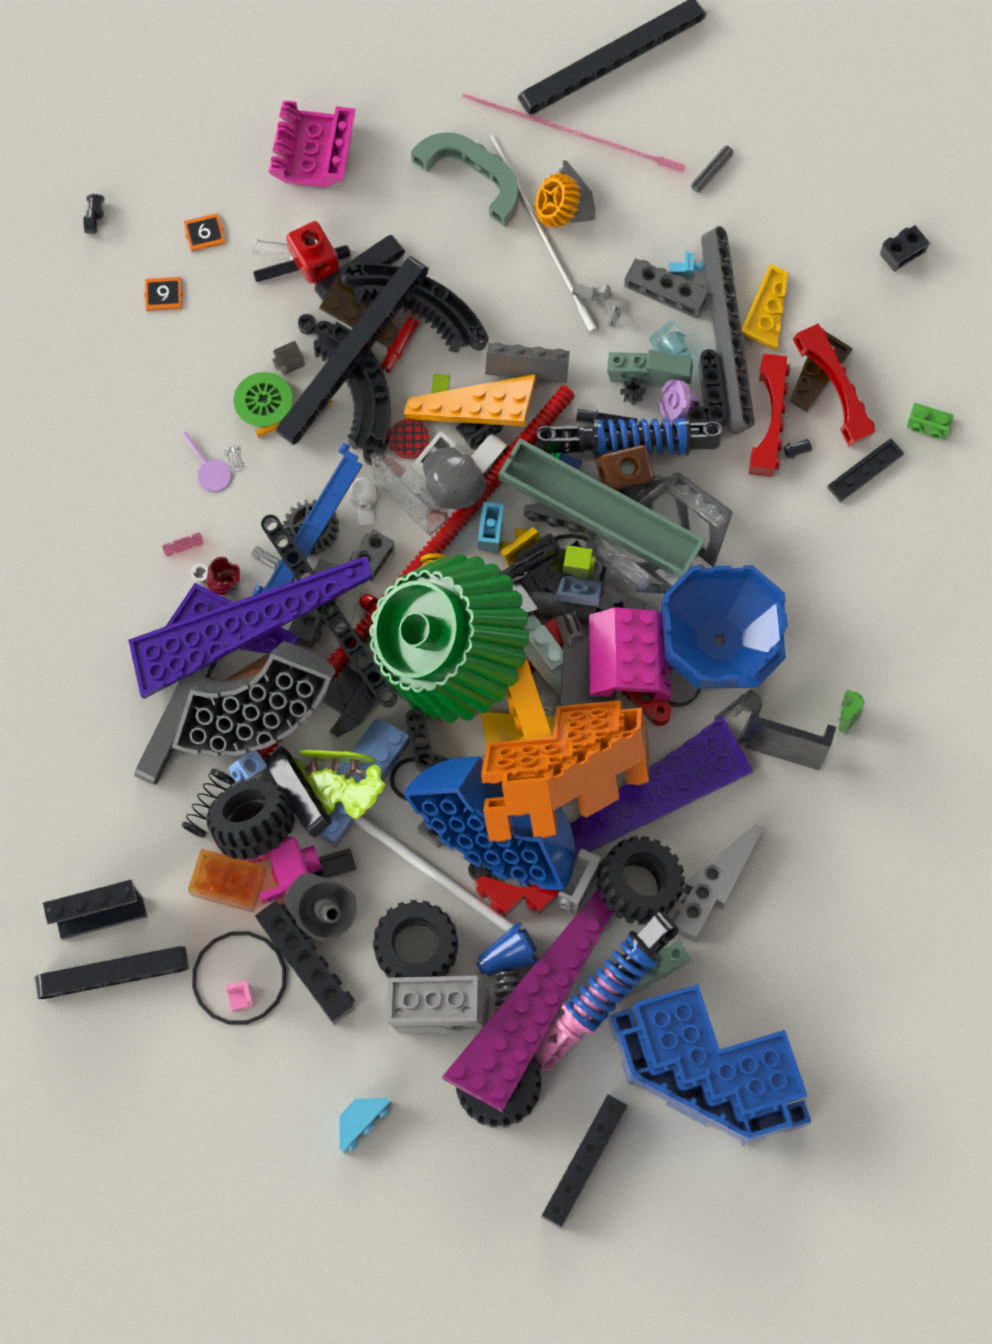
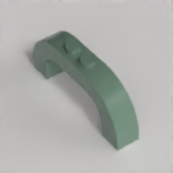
(476, 156)

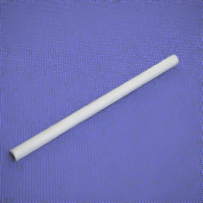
(433, 873)

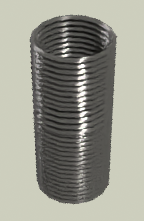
(550, 608)

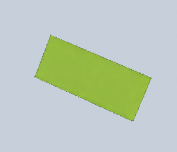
(440, 383)

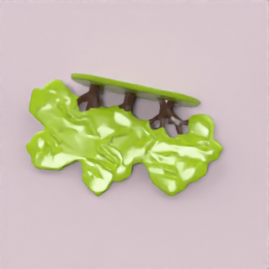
(336, 788)

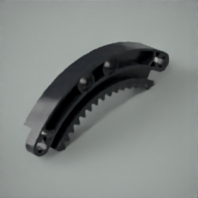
(429, 300)
(371, 411)

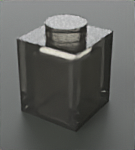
(288, 358)

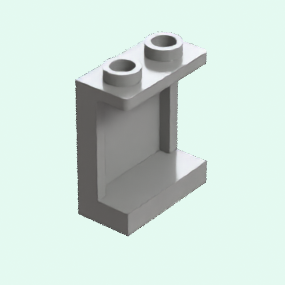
(591, 865)

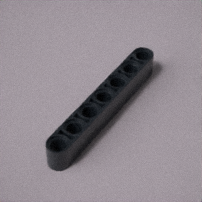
(112, 972)

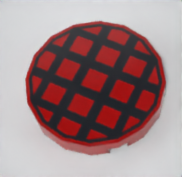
(408, 438)

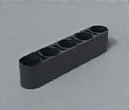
(383, 252)
(298, 791)

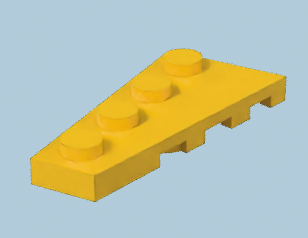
(765, 313)
(500, 727)

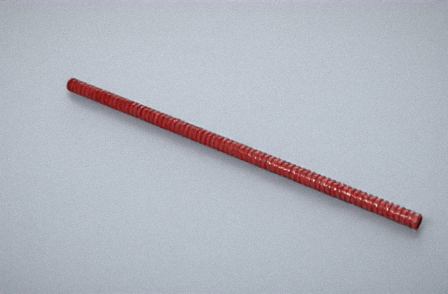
(455, 523)

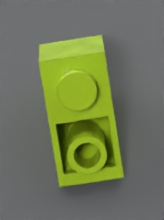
(579, 562)

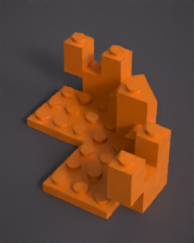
(579, 761)

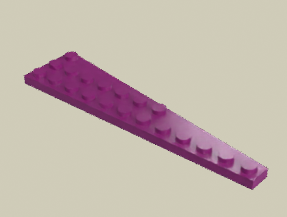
(508, 1041)

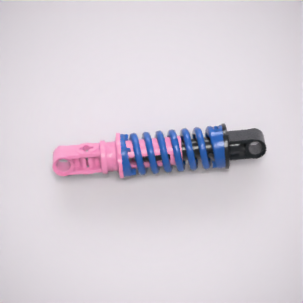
(592, 1008)

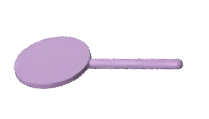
(212, 474)

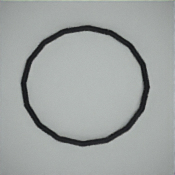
(239, 1022)

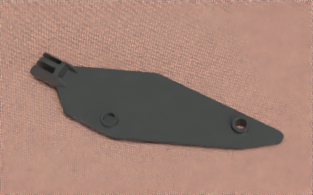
(575, 664)

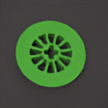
(259, 380)

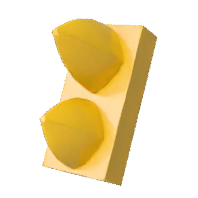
(524, 539)

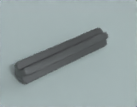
(712, 168)

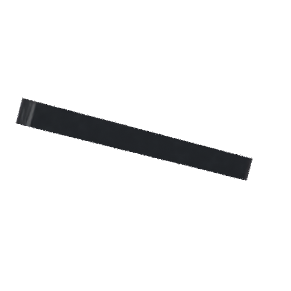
(611, 56)
(352, 350)
(335, 617)

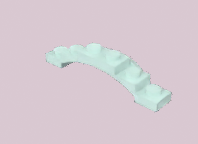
(544, 653)

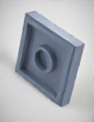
(580, 590)

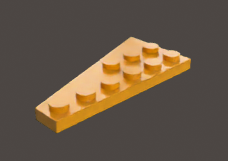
(488, 403)

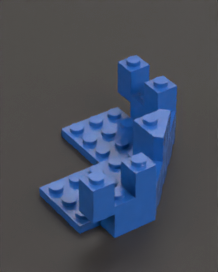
(731, 1088)

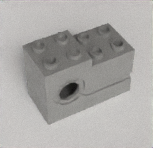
(438, 1004)

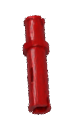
(395, 351)

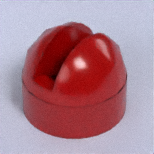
(367, 601)

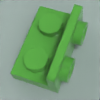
(929, 421)
(852, 709)

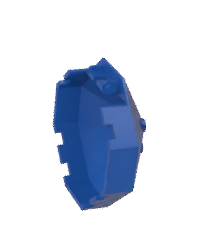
(731, 604)

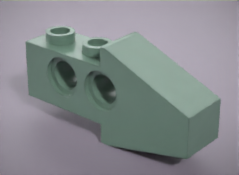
(649, 367)
(673, 957)

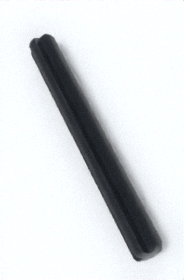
(290, 266)

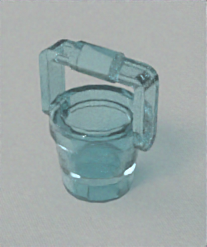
(672, 342)

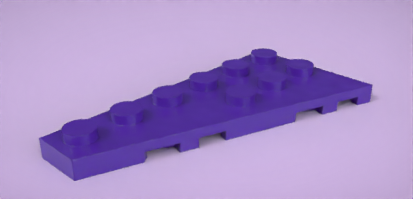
(203, 600)

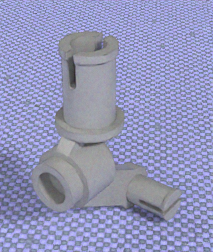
(602, 295)

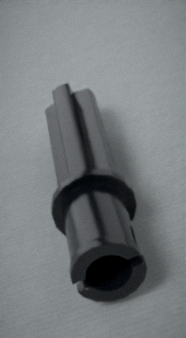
(588, 416)

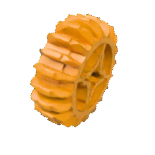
(557, 200)

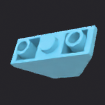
(359, 1120)

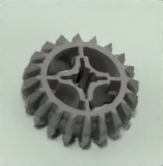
(302, 510)

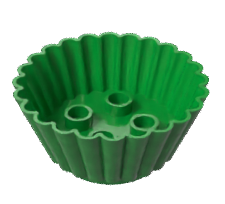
(450, 637)

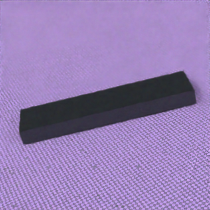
(865, 470)

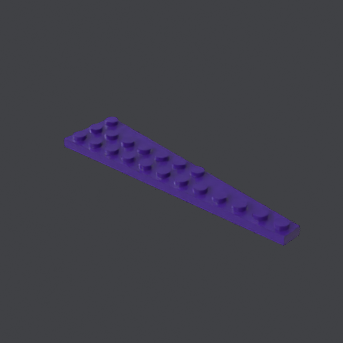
(196, 642)
(682, 777)

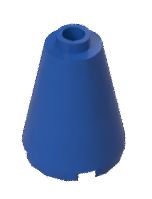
(509, 952)

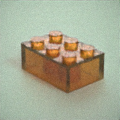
(227, 880)

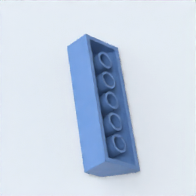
(385, 745)

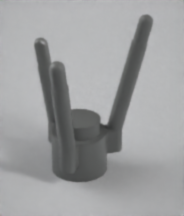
(747, 703)

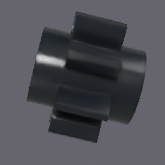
(633, 385)

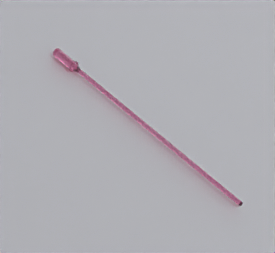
(660, 160)

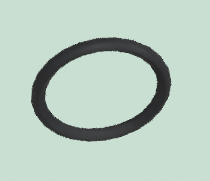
(396, 767)

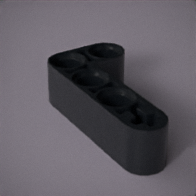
(710, 389)

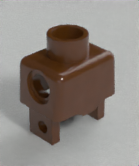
(611, 474)

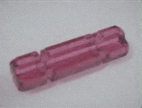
(182, 544)

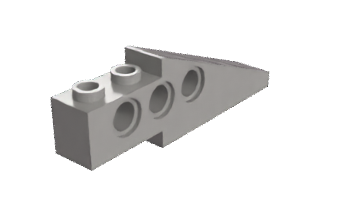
(728, 868)

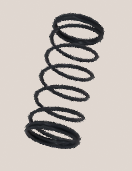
(193, 828)

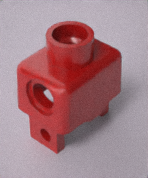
(310, 254)

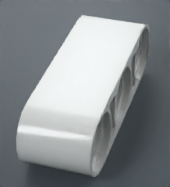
(489, 453)

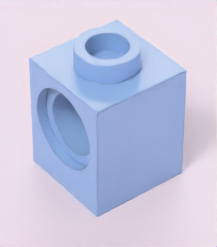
(252, 762)

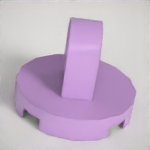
(677, 399)

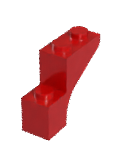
(507, 897)

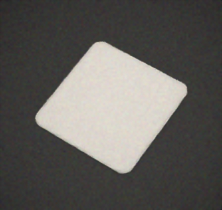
(366, 516)

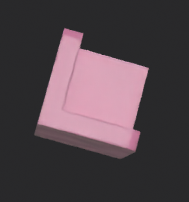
(239, 995)

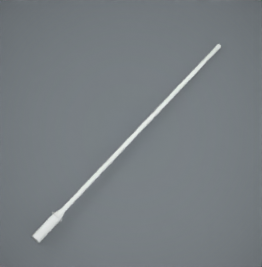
(581, 308)

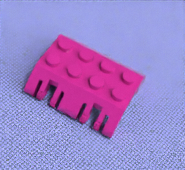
(311, 145)
(627, 653)

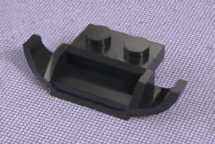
(547, 571)
(351, 699)

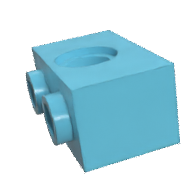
(491, 527)

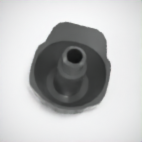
(453, 478)
(321, 906)

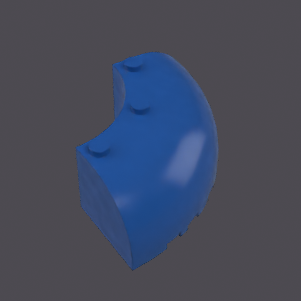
(453, 805)

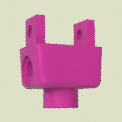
(288, 864)

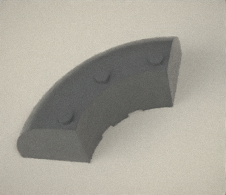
(255, 710)

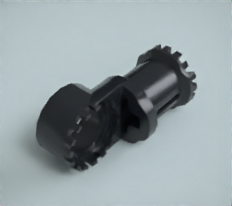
(93, 213)

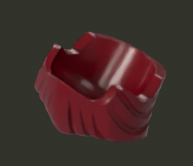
(222, 576)

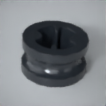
(304, 319)

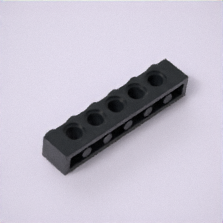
(334, 1010)
(584, 1161)

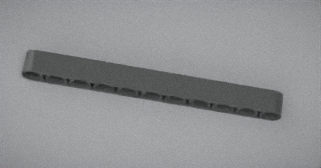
(727, 330)

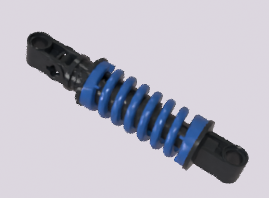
(605, 438)

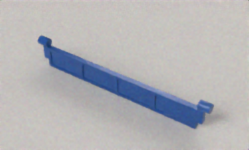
(318, 516)

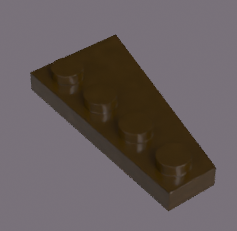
(341, 305)
(814, 379)

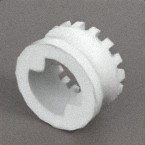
(194, 571)

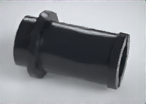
(798, 448)

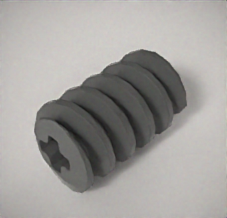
(507, 984)

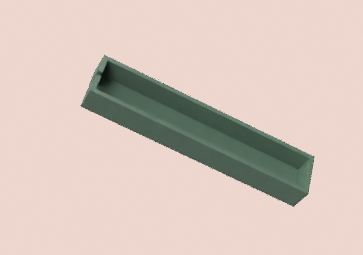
(601, 509)

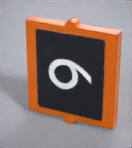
(204, 232)
(163, 293)

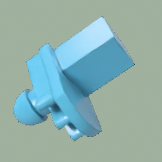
(686, 268)

